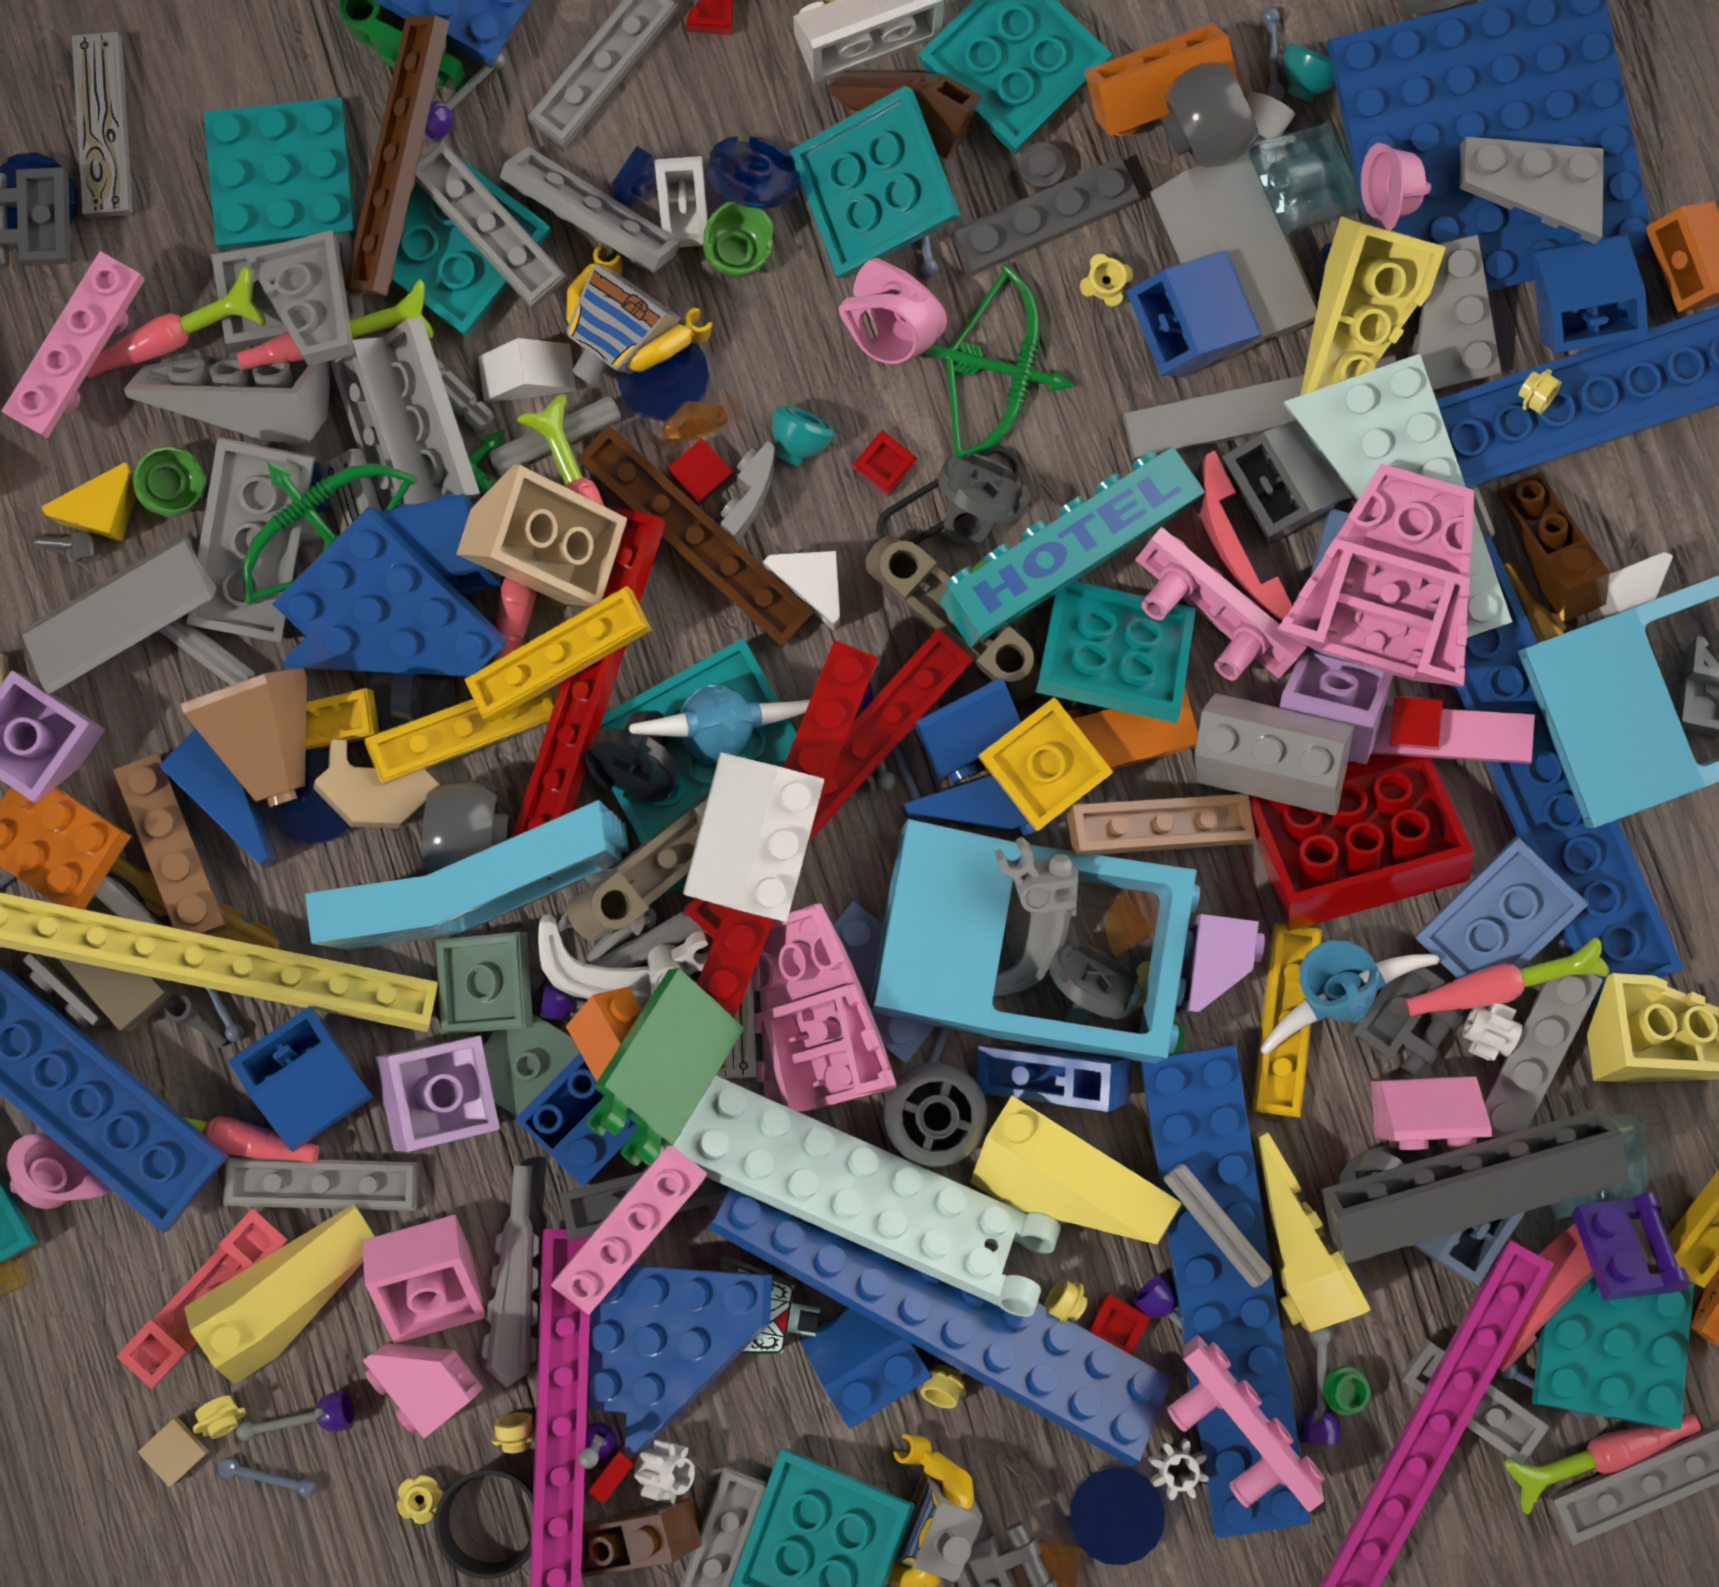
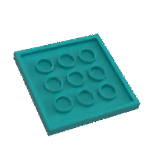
(769, 744)

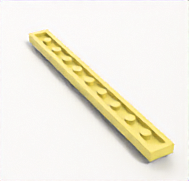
(215, 963)

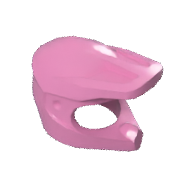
(901, 309)

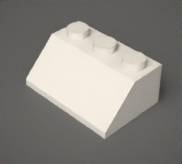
(860, 31)
(753, 836)

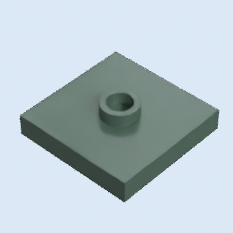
(484, 983)
(526, 1062)

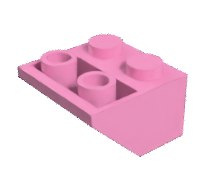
(1428, 1109)
(423, 1383)

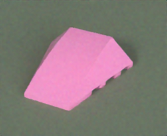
(1394, 581)
(815, 1018)

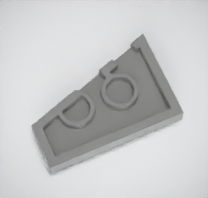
(1544, 179)
(308, 293)
(1456, 319)

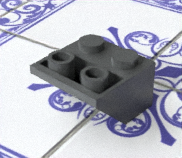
(1284, 479)

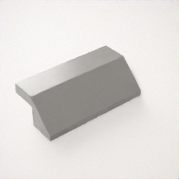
(1232, 212)
(404, 415)
(118, 613)

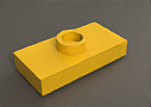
(341, 716)

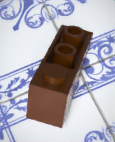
(942, 101)
(1555, 548)
(639, 1538)

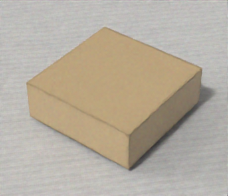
(173, 1451)

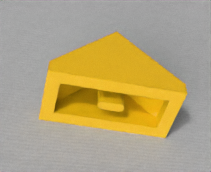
(98, 505)

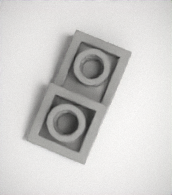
(755, 479)

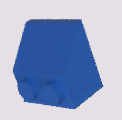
(965, 729)
(863, 1365)

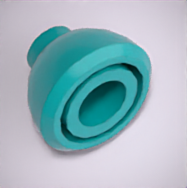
(1307, 72)
(799, 433)

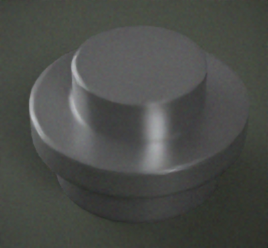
(1041, 165)

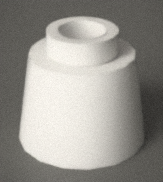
(1270, 116)

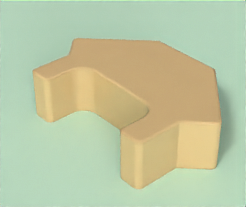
(362, 799)

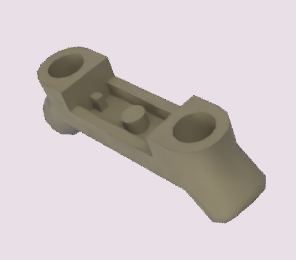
(921, 584)
(639, 878)

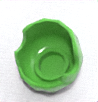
(737, 239)
(169, 481)

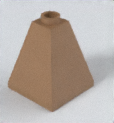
(258, 731)

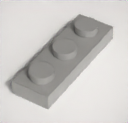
(1497, 1416)

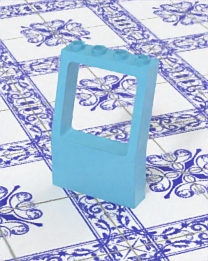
(1615, 712)
(472, 888)
(948, 932)

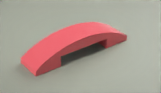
(1226, 546)
(1565, 1279)
(167, 1337)

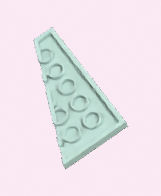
(1397, 422)

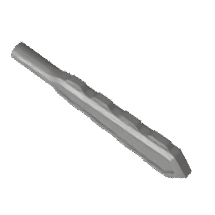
(513, 1312)

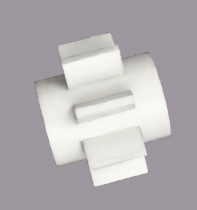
(1492, 1031)
(664, 1471)
(1184, 1481)

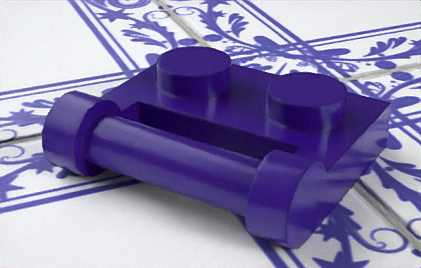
(1617, 1254)

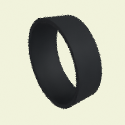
(451, 1551)

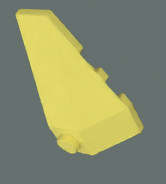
(1366, 298)
(1652, 1033)
(1055, 1173)
(1312, 1276)
(271, 1302)

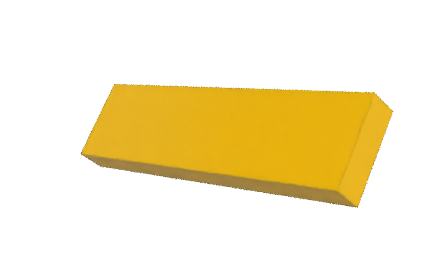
(557, 654)
(449, 736)
(1282, 1072)

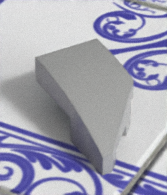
(1700, 691)

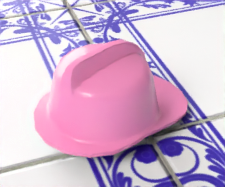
(1392, 184)
(49, 1174)

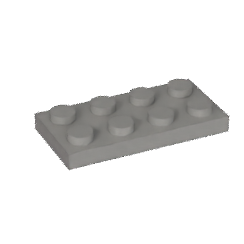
(236, 510)

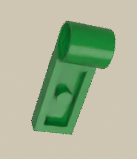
(386, 40)

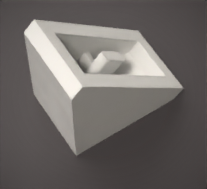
(682, 198)
(526, 370)
(812, 580)
(1635, 584)

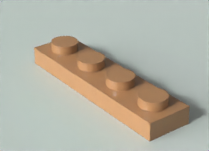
(1160, 824)
(169, 846)

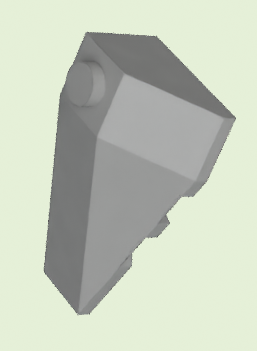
(264, 402)

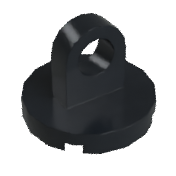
(410, 696)
(633, 761)

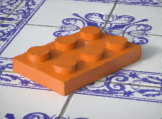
(57, 846)

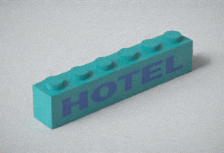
(1069, 546)

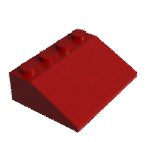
(1384, 845)

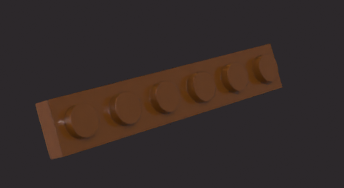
(397, 155)
(696, 537)

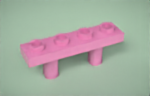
(73, 345)
(1204, 588)
(629, 1229)
(1241, 1403)

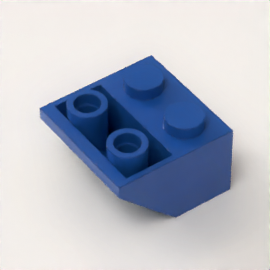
(1589, 294)
(1194, 314)
(435, 533)
(301, 1078)
(559, 1123)

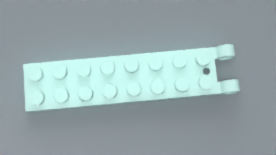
(864, 1194)

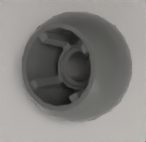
(1209, 115)
(460, 822)
(973, 1128)

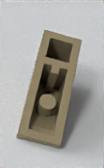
(121, 995)

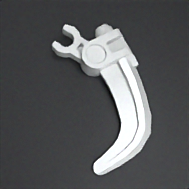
(586, 979)

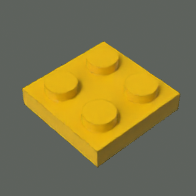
(1045, 764)

